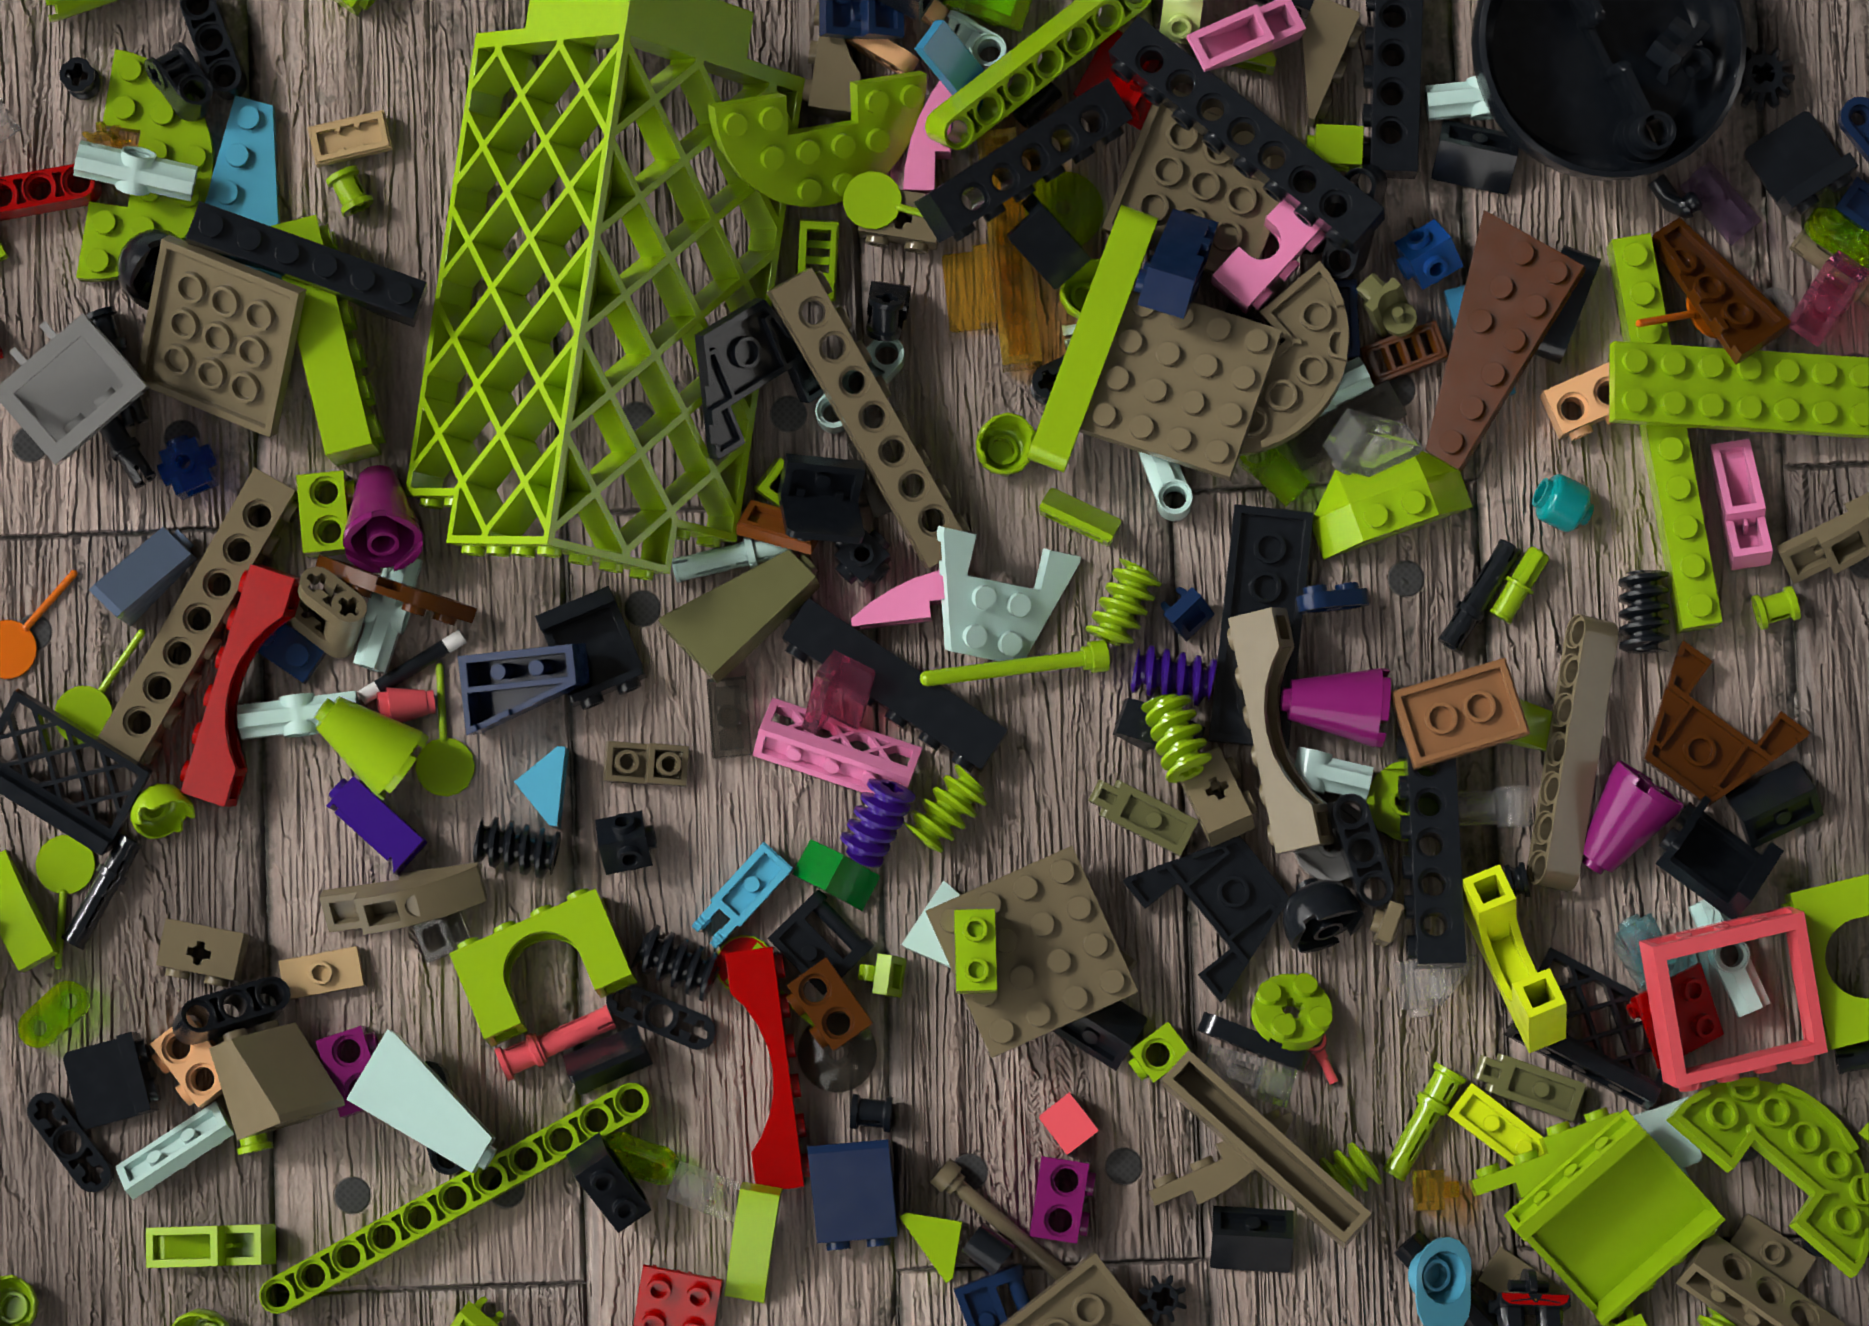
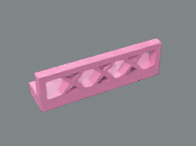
(832, 757)

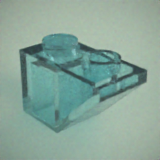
(1627, 944)

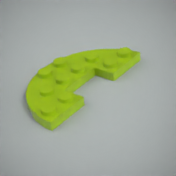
(143, 109)
(818, 161)
(1802, 1143)

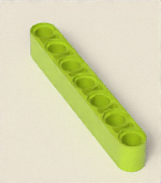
(1027, 76)
(1092, 338)

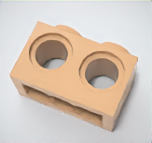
(1583, 392)
(186, 1069)

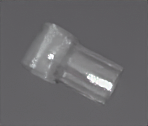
(1501, 807)

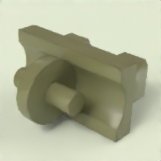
(1387, 306)

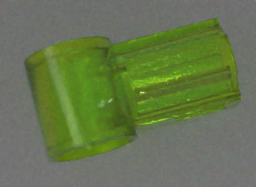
(1277, 476)

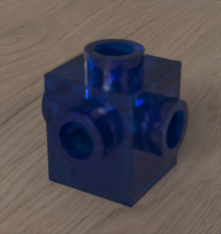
(197, 476)

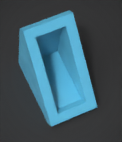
(546, 785)

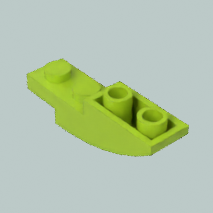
(1533, 1169)

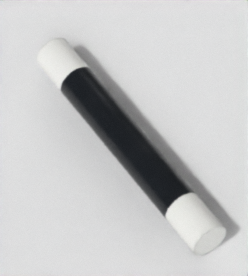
(412, 666)

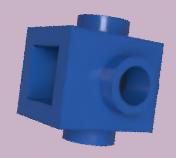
(1427, 255)

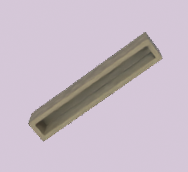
(1266, 1149)

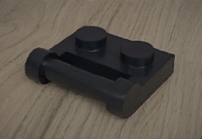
(806, 948)

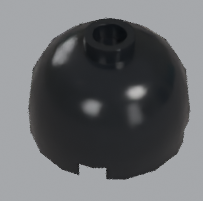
(138, 264)
(1319, 913)

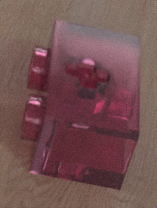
(1828, 298)

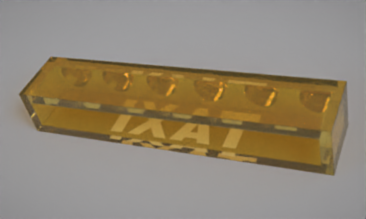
(1011, 276)

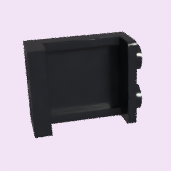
(609, 647)
(1715, 860)

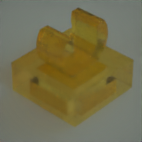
(1431, 1190)

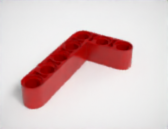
(60, 197)

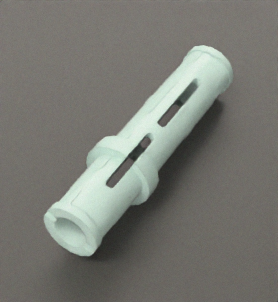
(723, 559)

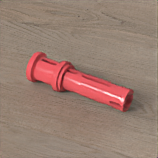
(537, 1049)

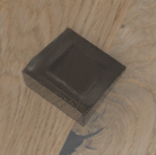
(441, 936)

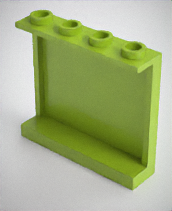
(1615, 1217)

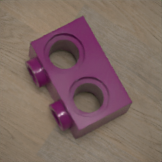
(342, 1073)
(1050, 1198)

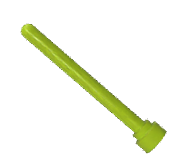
(1090, 657)

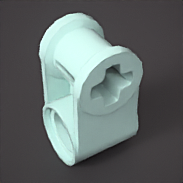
(975, 36)

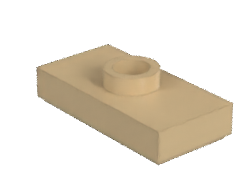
(350, 138)
(323, 972)

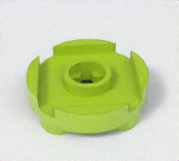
(1382, 800)
(1295, 991)

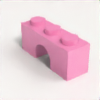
(1248, 279)

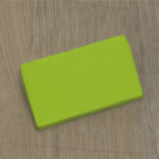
(1079, 516)

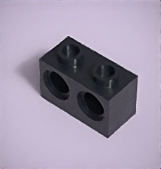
(608, 1182)

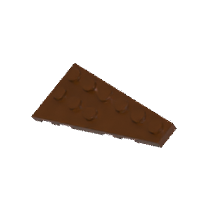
(1504, 315)

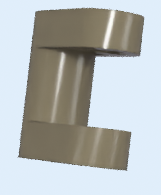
(342, 617)

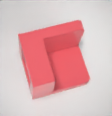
(1068, 1123)

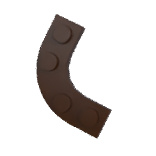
(413, 599)

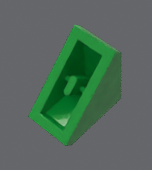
(836, 874)

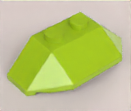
(1398, 499)

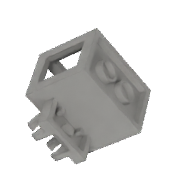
(70, 388)

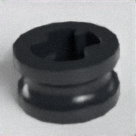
(1518, 879)

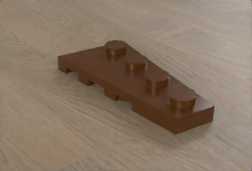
(1722, 296)

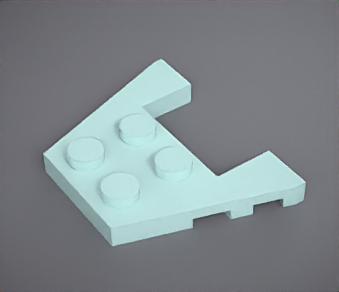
(993, 616)

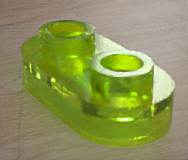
(1836, 233)
(54, 1013)
(644, 1159)

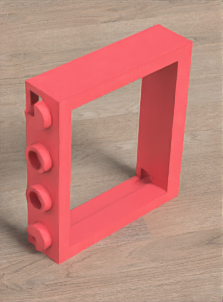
(1660, 949)

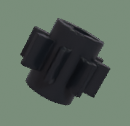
(1167, 1309)

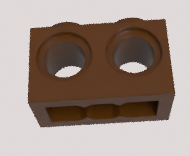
(838, 999)

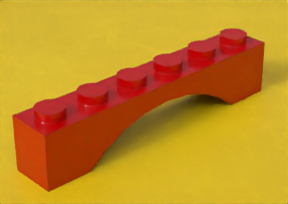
(217, 763)
(755, 984)

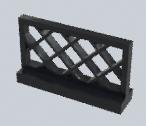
(52, 804)
(1593, 1062)

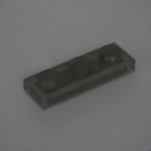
(1308, 447)

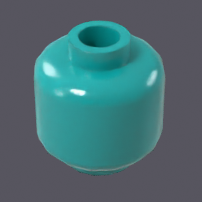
(1563, 503)

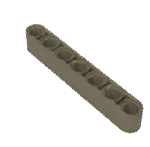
(1572, 753)

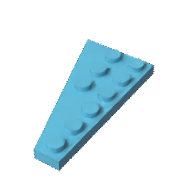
(247, 165)

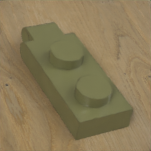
(1144, 815)
(1530, 1085)

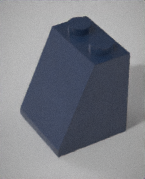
(853, 1193)

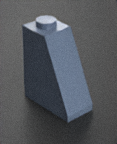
(144, 575)

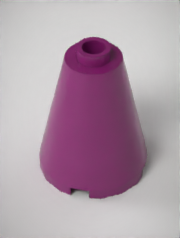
(381, 523)
(1342, 704)
(1626, 818)

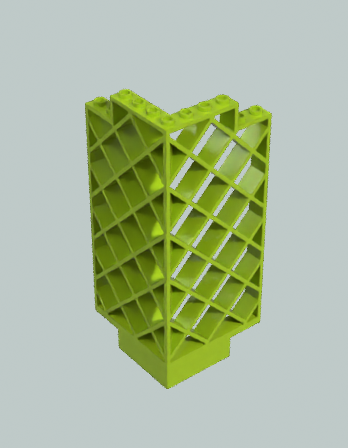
(569, 388)

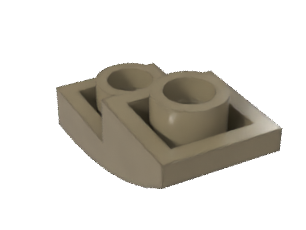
(645, 763)

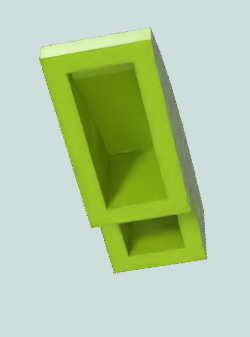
(21, 920)
(752, 1241)
(210, 1245)

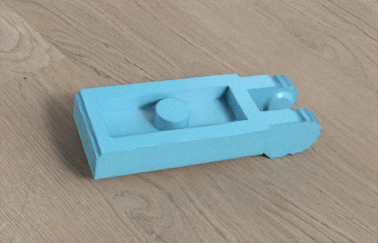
(745, 892)

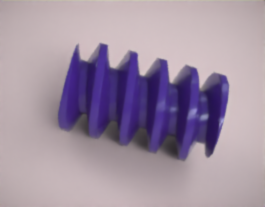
(1173, 675)
(878, 821)

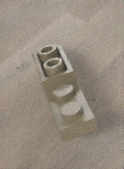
(1831, 544)
(404, 902)
(1210, 1177)

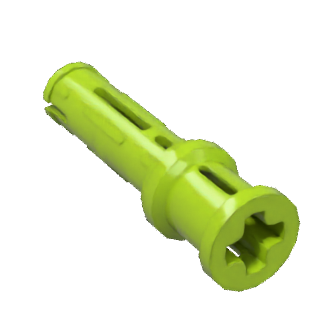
(1432, 1104)

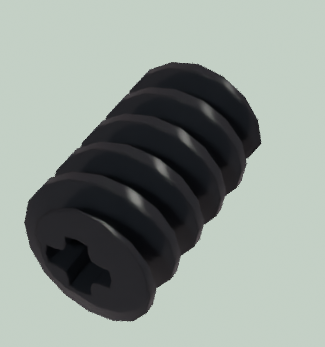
(1643, 611)
(516, 848)
(677, 962)

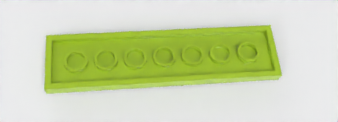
(1757, 395)

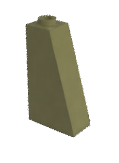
(740, 614)

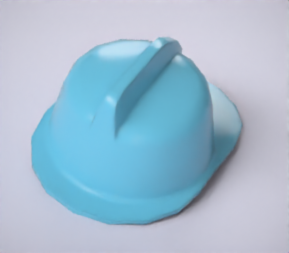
(1442, 1282)

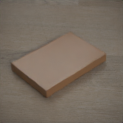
(1459, 713)

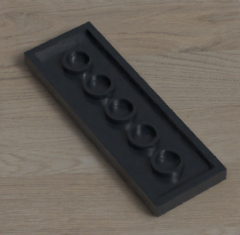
(1263, 571)

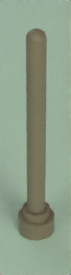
(952, 1181)

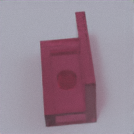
(839, 692)

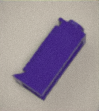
(376, 823)

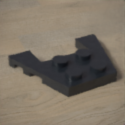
(737, 359)
(1230, 892)

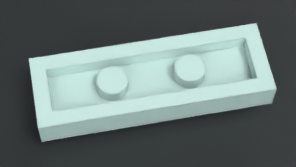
(174, 1150)

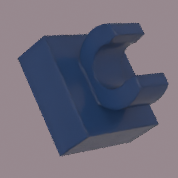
(1187, 613)

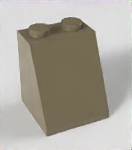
(272, 1079)

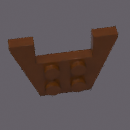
(1699, 747)

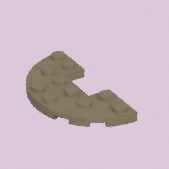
(1307, 362)

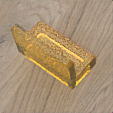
(969, 290)

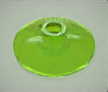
(1084, 199)

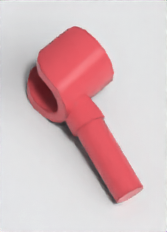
(1322, 1056)

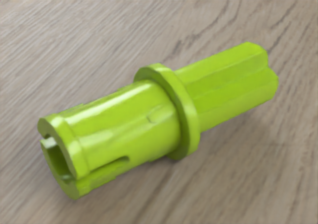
(1520, 584)

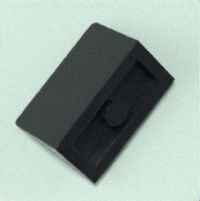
(1475, 157)
(1047, 244)
(1775, 803)
(1106, 1033)
(607, 1060)
(1252, 1239)

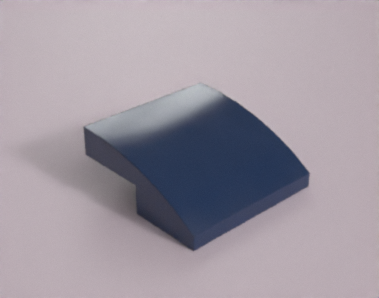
(859, 20)

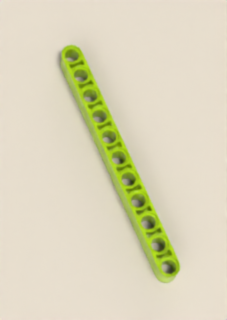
(437, 1204)

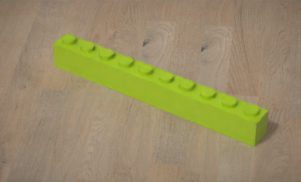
(1666, 448)

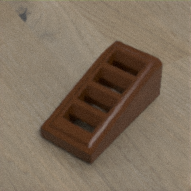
(1436, 342)

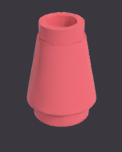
(406, 703)

